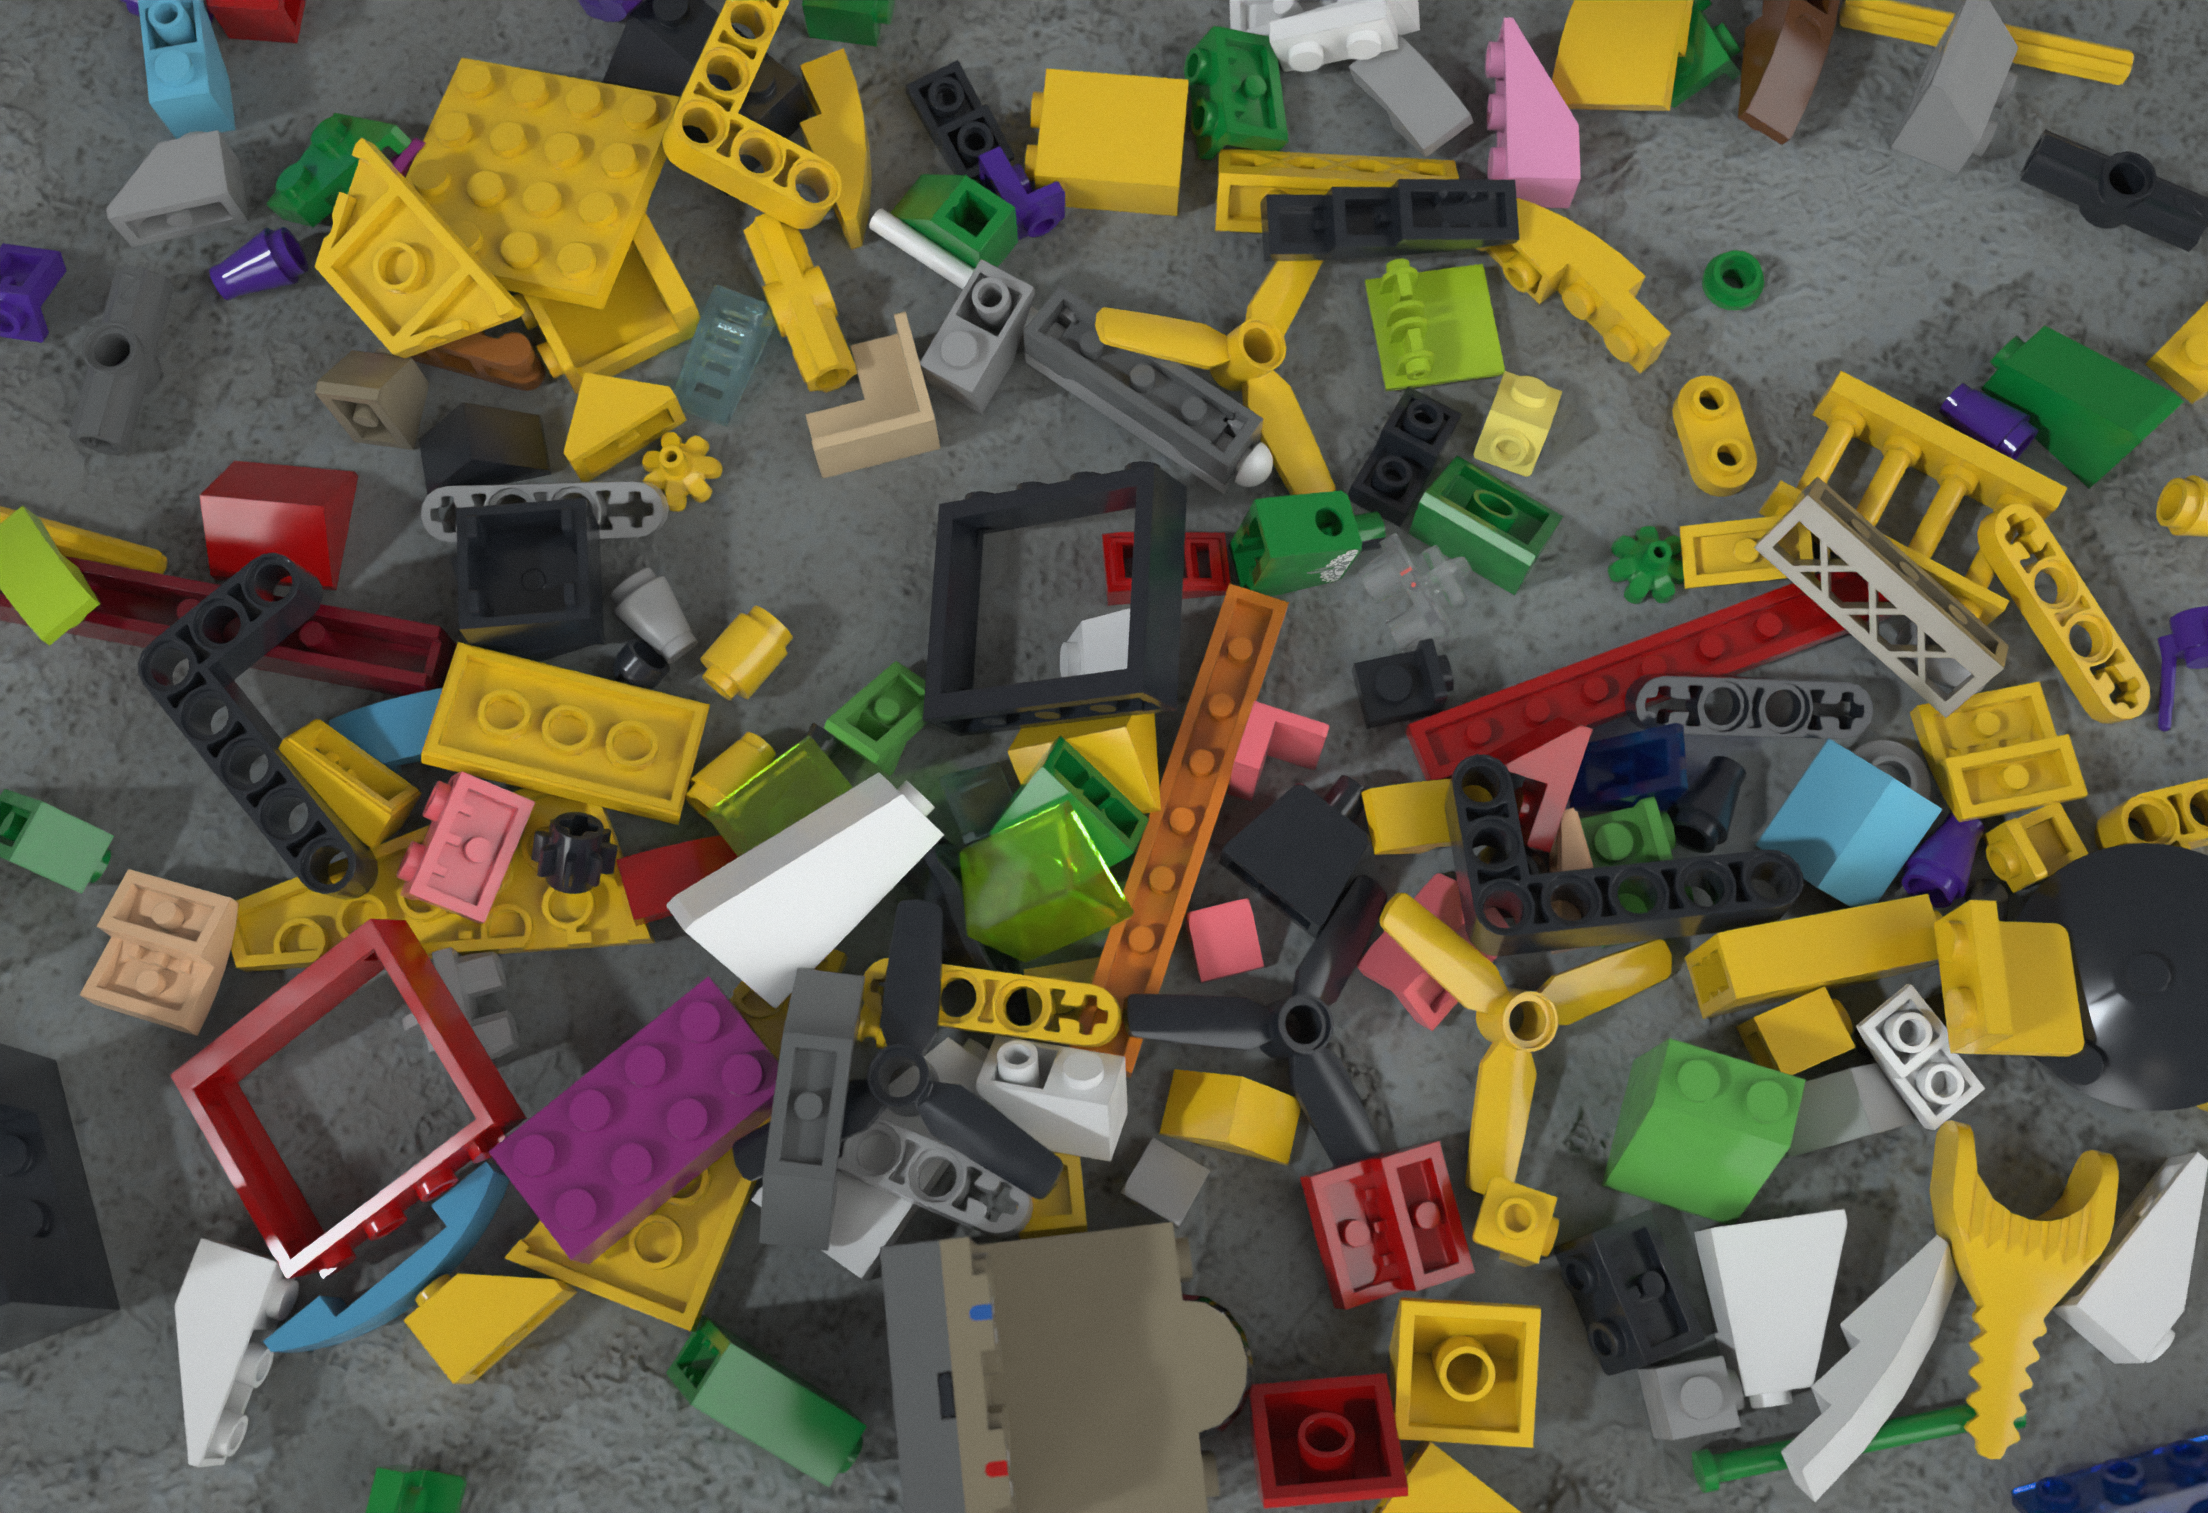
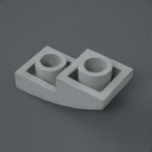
(1413, 95)

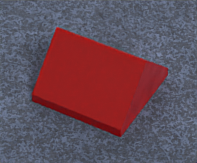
(278, 511)

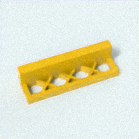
(1252, 174)

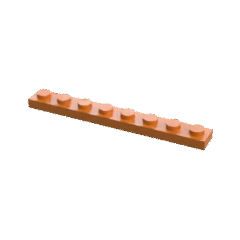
(1190, 802)

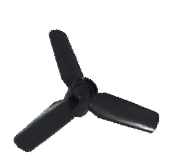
(1242, 1024)
(947, 1109)

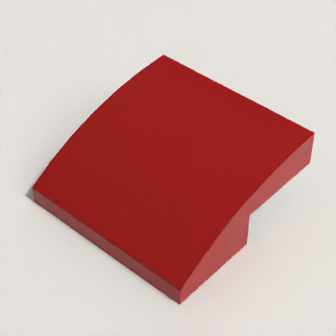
(1387, 1225)

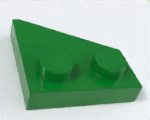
(311, 186)

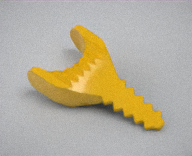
(2014, 1268)

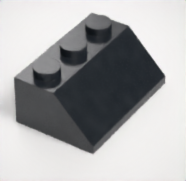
(663, 48)

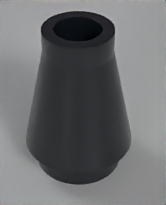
(1707, 807)

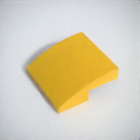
(1621, 53)
(1998, 753)

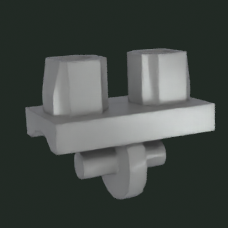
(467, 979)

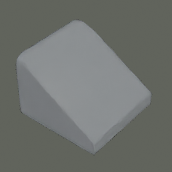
(1164, 1183)

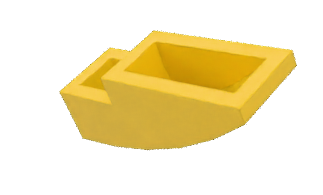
(840, 137)

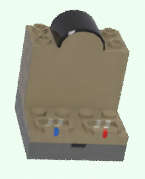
(1058, 1374)

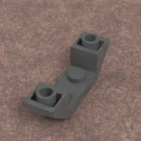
(809, 1109)

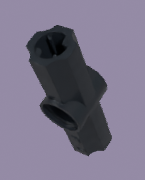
(2091, 180)

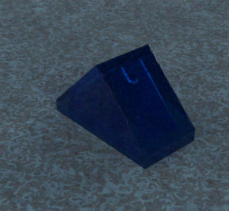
(1632, 768)

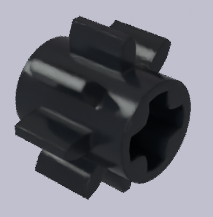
(574, 852)

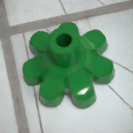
(1647, 565)

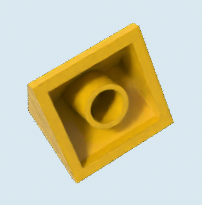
(1117, 747)
(1465, 1371)

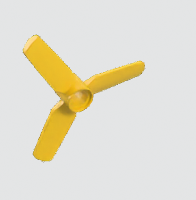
(1242, 363)
(1507, 1068)

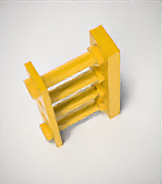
(1935, 449)

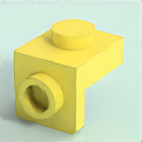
(1517, 423)

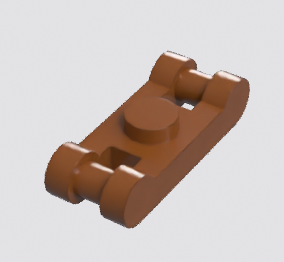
(502, 361)

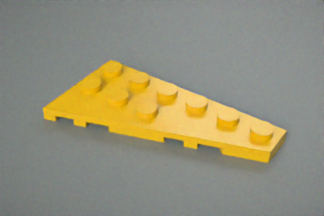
(297, 926)
(678, 1250)

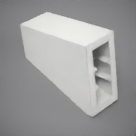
(1772, 1298)

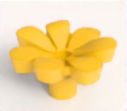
(681, 469)

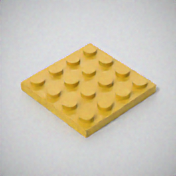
(543, 174)

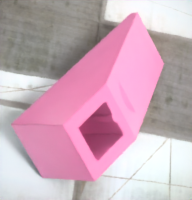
(1532, 124)

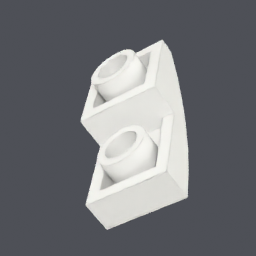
(1917, 1058)

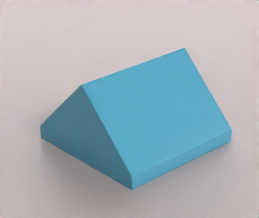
(1849, 826)

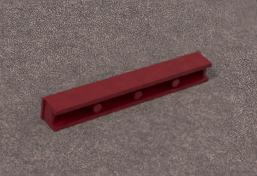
(330, 647)

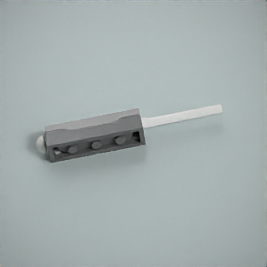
(1139, 392)

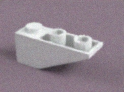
(222, 1318)

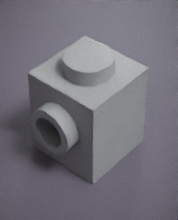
(1691, 1397)

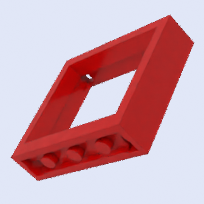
(246, 1151)

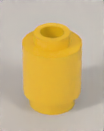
(745, 653)

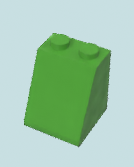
(1701, 1130)

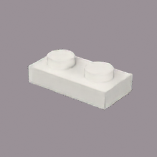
(1333, 35)

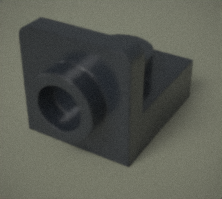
(1403, 685)

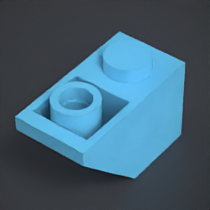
(185, 67)

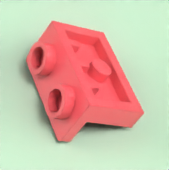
(465, 846)

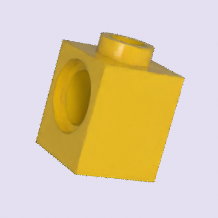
(1799, 1033)

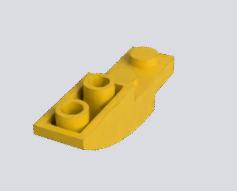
(1589, 275)

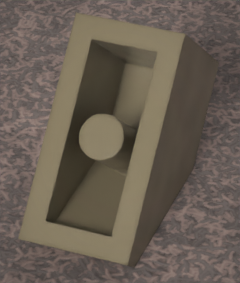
(376, 397)

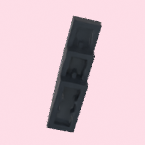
(1390, 221)

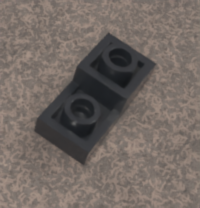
(956, 119)
(1404, 456)

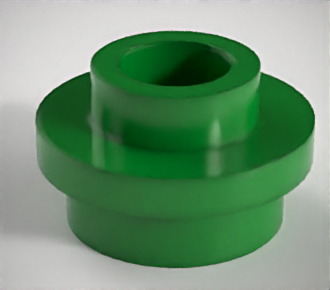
(1738, 266)

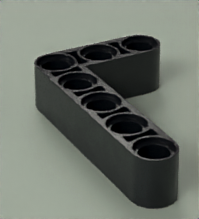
(247, 733)
(1594, 890)

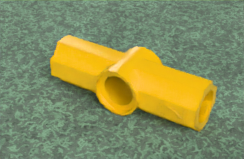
(800, 304)

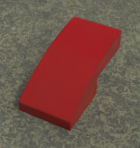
(661, 873)

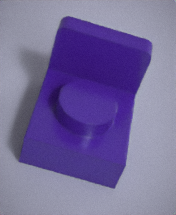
(1036, 210)
(25, 283)

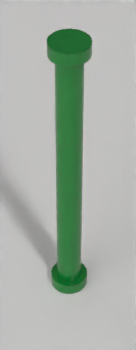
(1895, 1432)

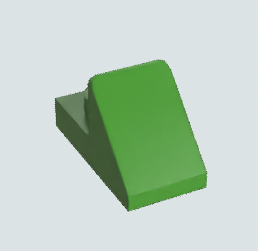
(882, 717)

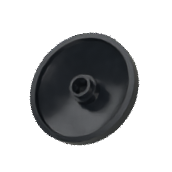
(2138, 968)

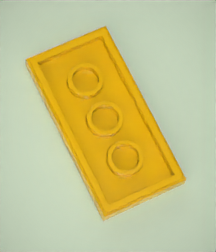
(566, 733)

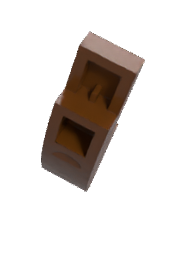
(1783, 63)

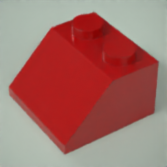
(1325, 1441)

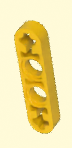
(2054, 621)
(992, 994)

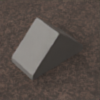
(1846, 1109)

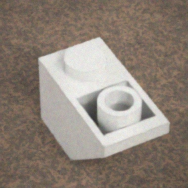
(1058, 1094)

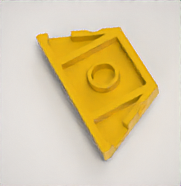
(405, 264)

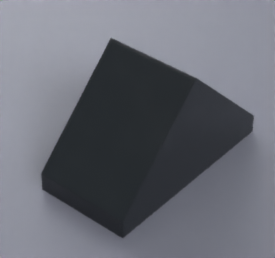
(484, 448)

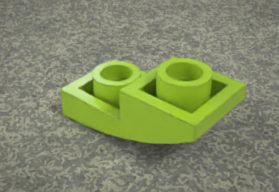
(39, 580)

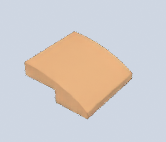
(163, 951)

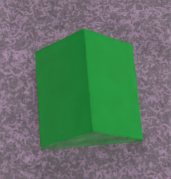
(1485, 522)

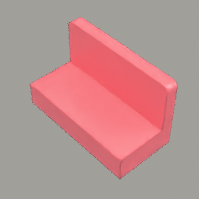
(1277, 735)
(1397, 971)

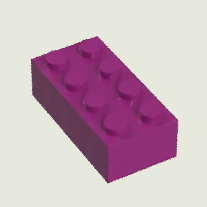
(642, 1122)

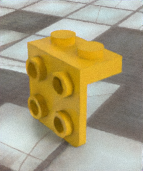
(2007, 984)

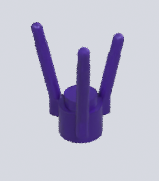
(2186, 642)

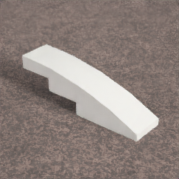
(1886, 1348)

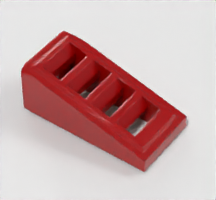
(1120, 545)

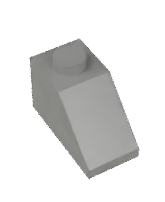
(181, 191)

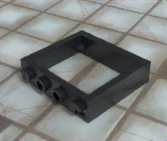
(1155, 605)

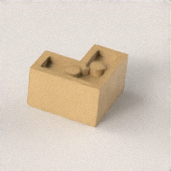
(891, 420)

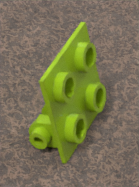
(1433, 325)

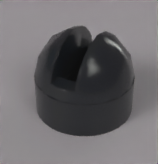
(640, 665)

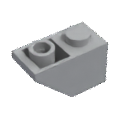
(979, 337)

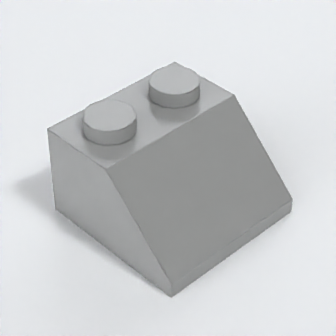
(1960, 89)

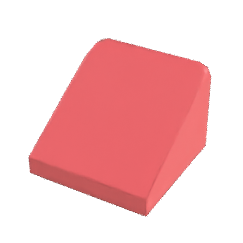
(1224, 940)

